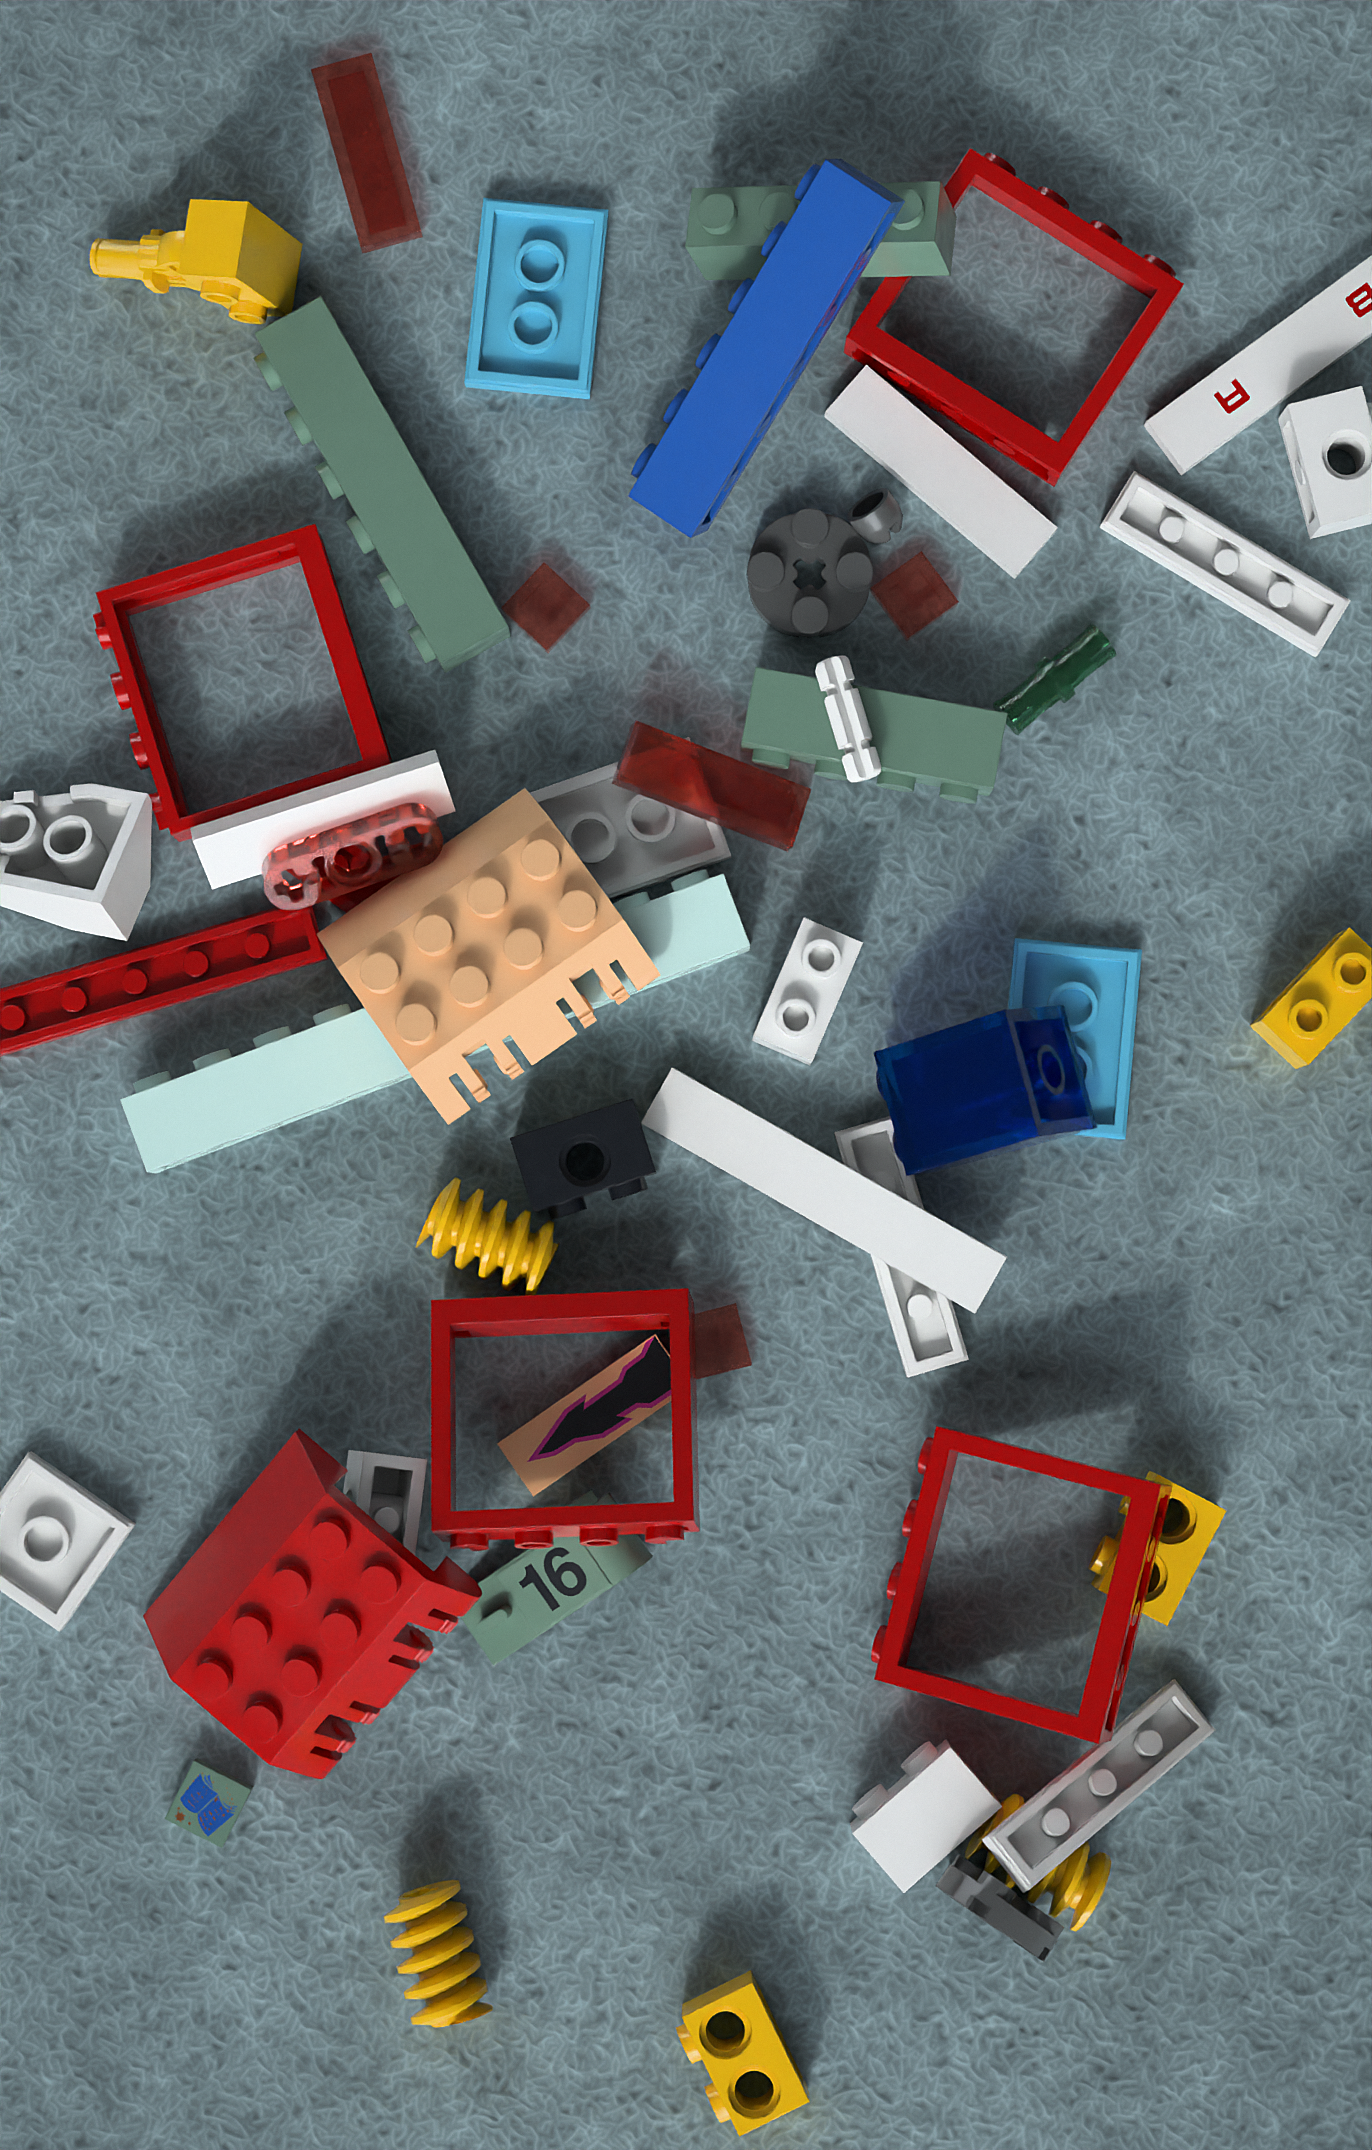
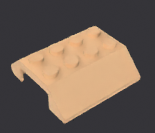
(484, 951)

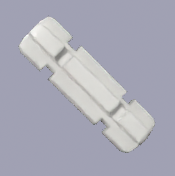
(848, 718)

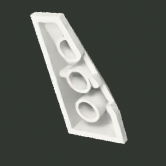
(77, 857)

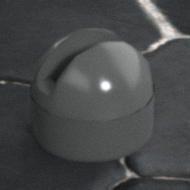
(875, 515)

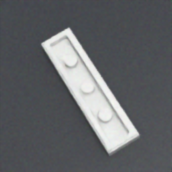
(940, 471)
(1225, 564)
(238, 843)
(918, 1315)
(1098, 1786)

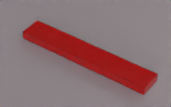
(157, 976)

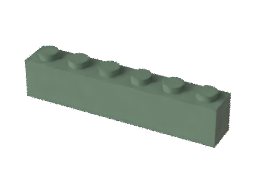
(382, 485)

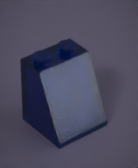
(984, 1088)

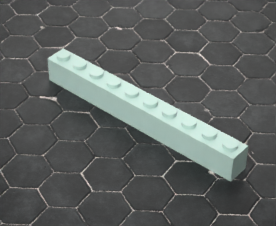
(350, 1057)

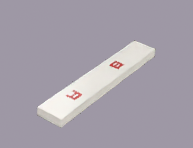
(1266, 371)

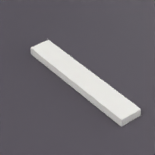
(824, 1190)

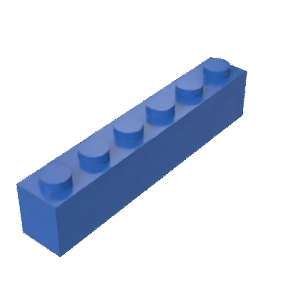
(765, 345)

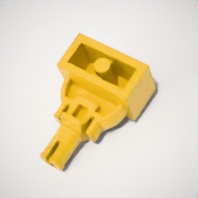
(225, 253)

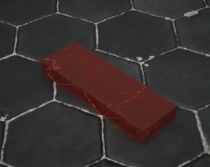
(366, 153)
(711, 786)

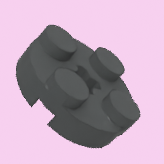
(809, 611)
(1000, 1907)

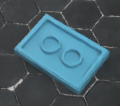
(536, 298)
(1101, 1007)

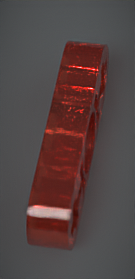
(339, 880)

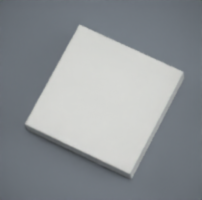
(54, 1540)

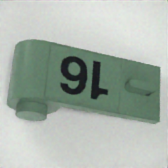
(548, 1586)

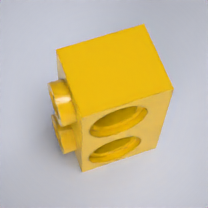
(1319, 1000)
(1176, 1555)
(755, 2048)

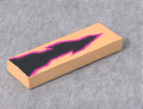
(590, 1416)

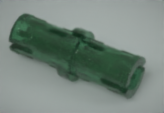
(1055, 679)

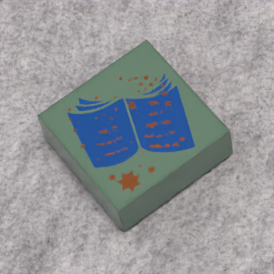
(209, 1802)

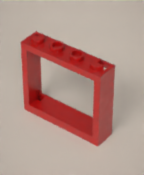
(968, 406)
(135, 692)
(561, 1315)
(1121, 1610)

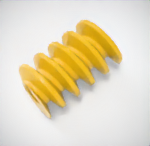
(490, 1238)
(1073, 1883)
(439, 1955)

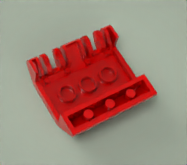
(302, 1614)

